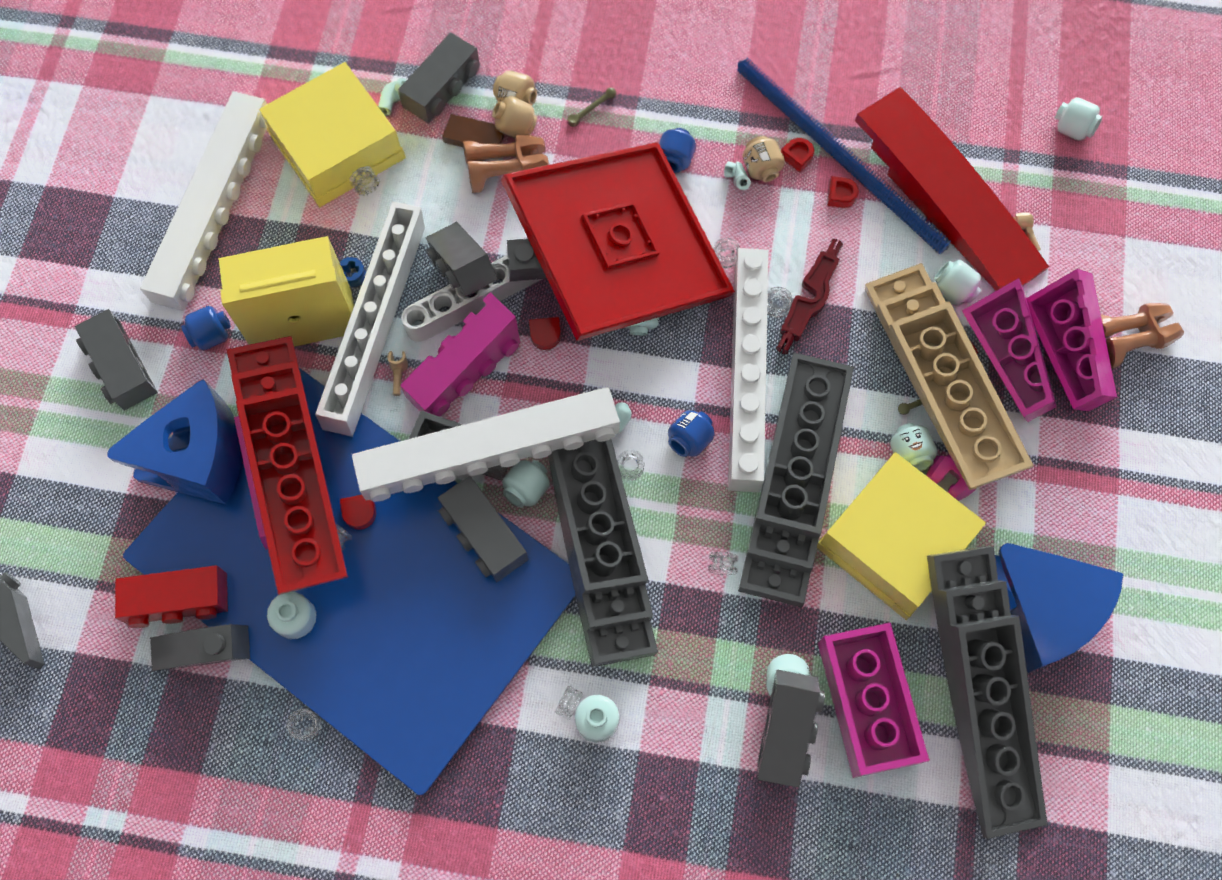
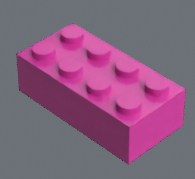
(872, 700)

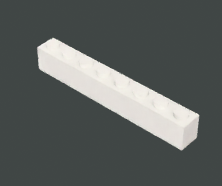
(206, 203)
(371, 320)
(748, 371)
(486, 444)

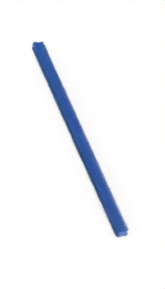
(842, 155)

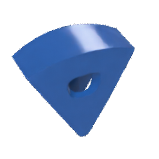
(198, 458)
(1057, 601)

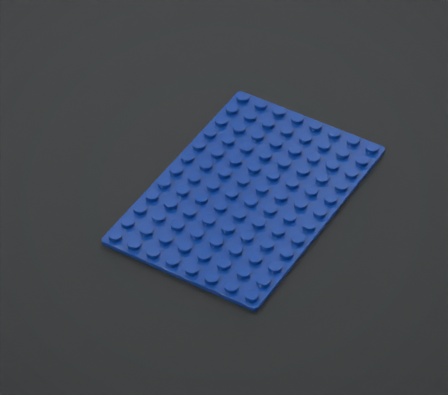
(401, 647)

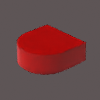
(798, 153)
(842, 192)
(545, 332)
(358, 512)

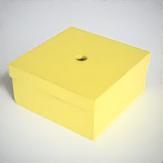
(330, 132)
(287, 292)
(893, 529)

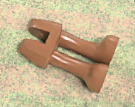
(526, 149)
(1150, 333)

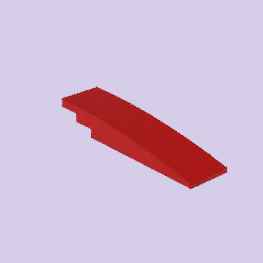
(949, 190)
(285, 465)

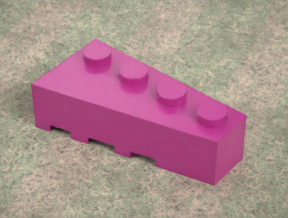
(1074, 338)
(1010, 340)
(463, 358)

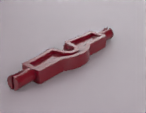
(805, 308)

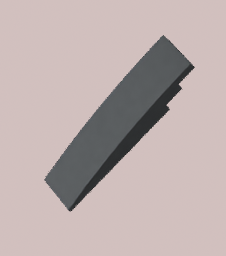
(797, 481)
(603, 553)
(988, 690)

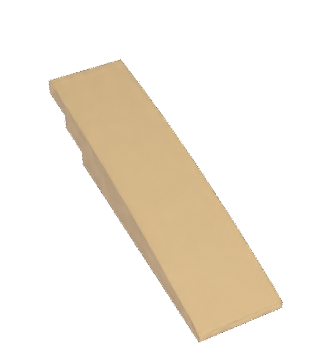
(948, 376)

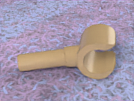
(1026, 222)
(397, 368)

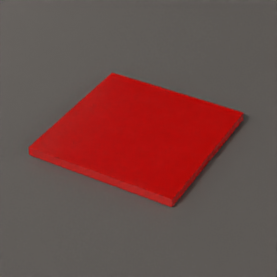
(616, 239)

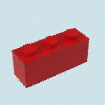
(171, 596)

